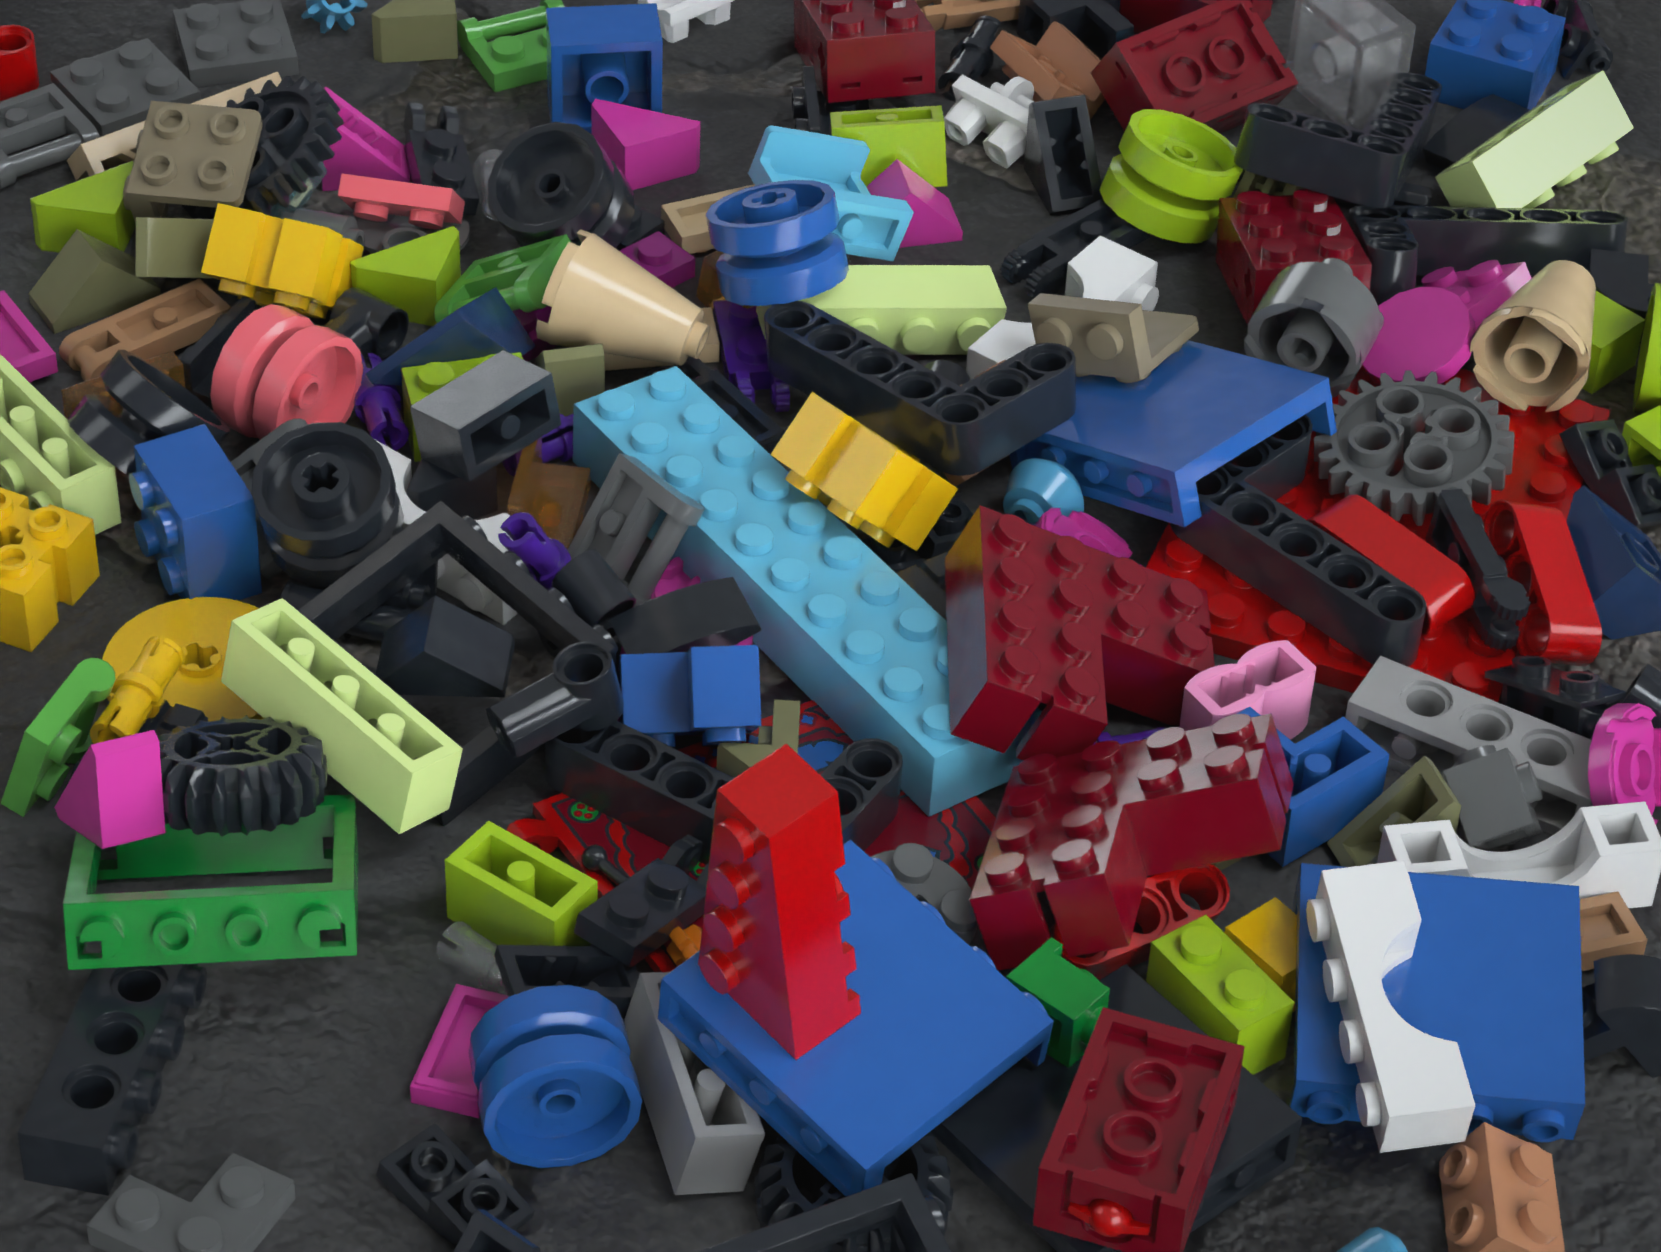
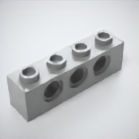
(1431, 718)

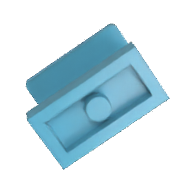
(867, 223)

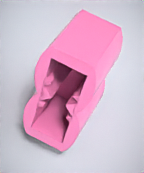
(1267, 678)

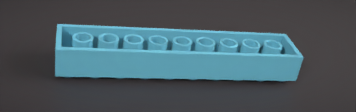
(820, 594)

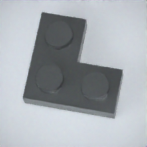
(226, 1215)

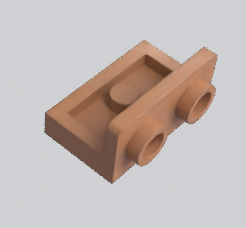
(1055, 66)
(1499, 1195)

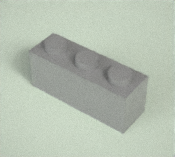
(698, 1120)

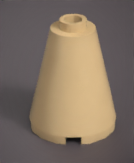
(617, 303)
(1539, 340)

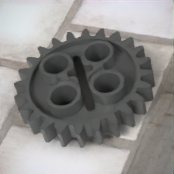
(1399, 467)

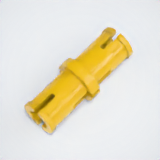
(139, 691)

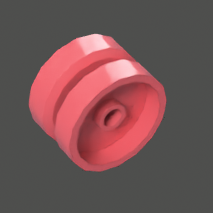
(284, 370)

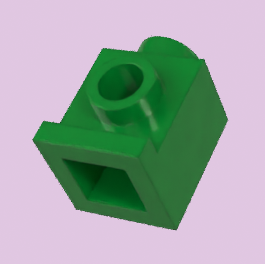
(1068, 995)

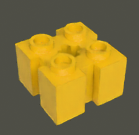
(279, 260)
(861, 475)
(43, 560)

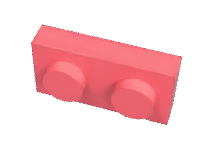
(423, 204)

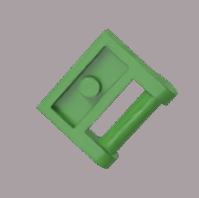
(508, 59)
(517, 274)
(58, 736)

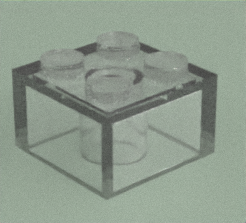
(1348, 54)

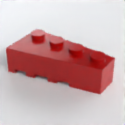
(778, 903)

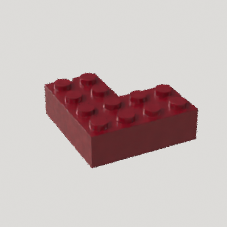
(1066, 629)
(1112, 816)

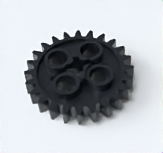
(294, 138)

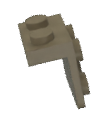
(191, 158)
(1110, 335)

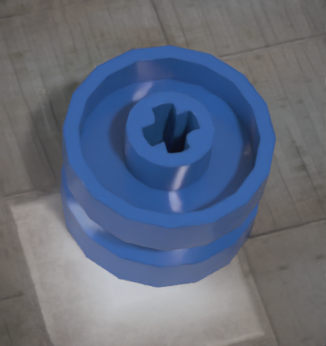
(777, 242)
(554, 1076)

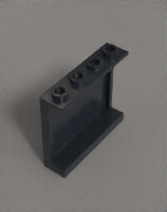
(1011, 1121)

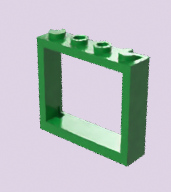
(217, 922)

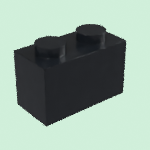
(486, 415)

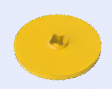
(202, 633)

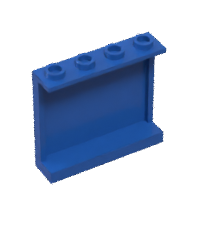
(1159, 435)
(1486, 971)
(926, 1040)

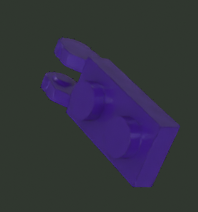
(745, 353)

